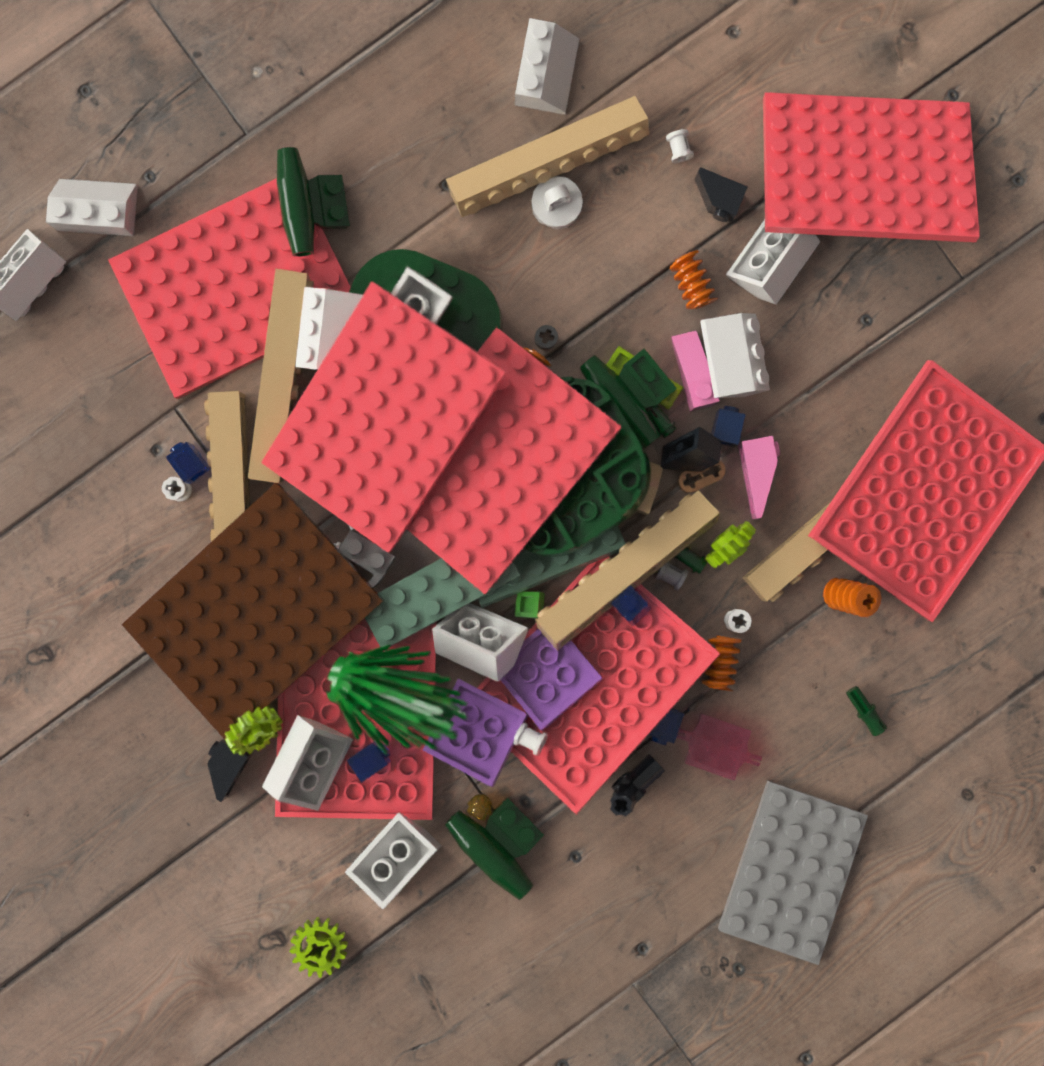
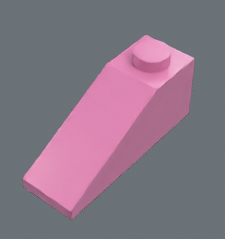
(694, 371)
(758, 466)

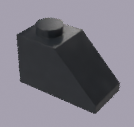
(720, 194)
(692, 452)
(225, 768)

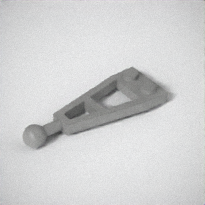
(367, 556)

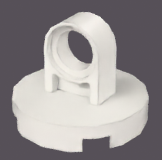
(557, 202)

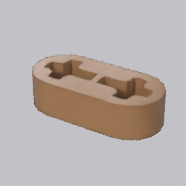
(703, 482)

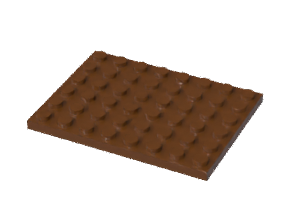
(252, 610)

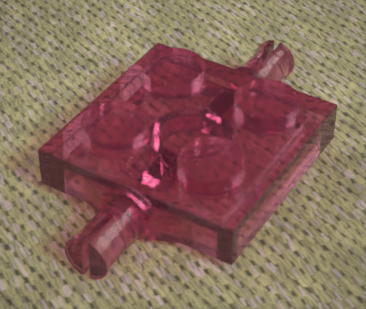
(718, 746)

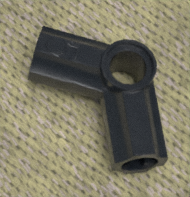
(632, 785)

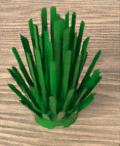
(392, 699)

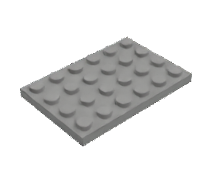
(792, 872)

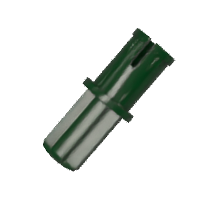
(866, 711)

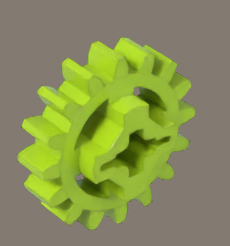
(730, 544)
(253, 730)
(322, 957)

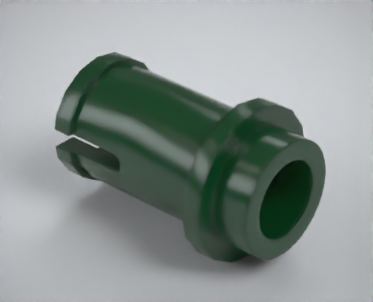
(662, 423)
(692, 560)

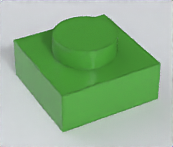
(529, 604)

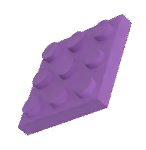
(548, 679)
(482, 738)

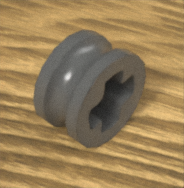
(550, 344)

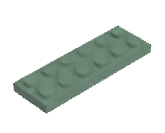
(539, 569)
(425, 600)

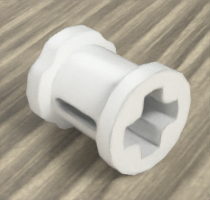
(680, 146)
(167, 489)
(744, 616)
(530, 739)

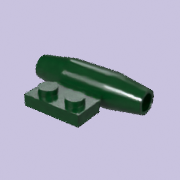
(308, 202)
(634, 389)
(496, 846)

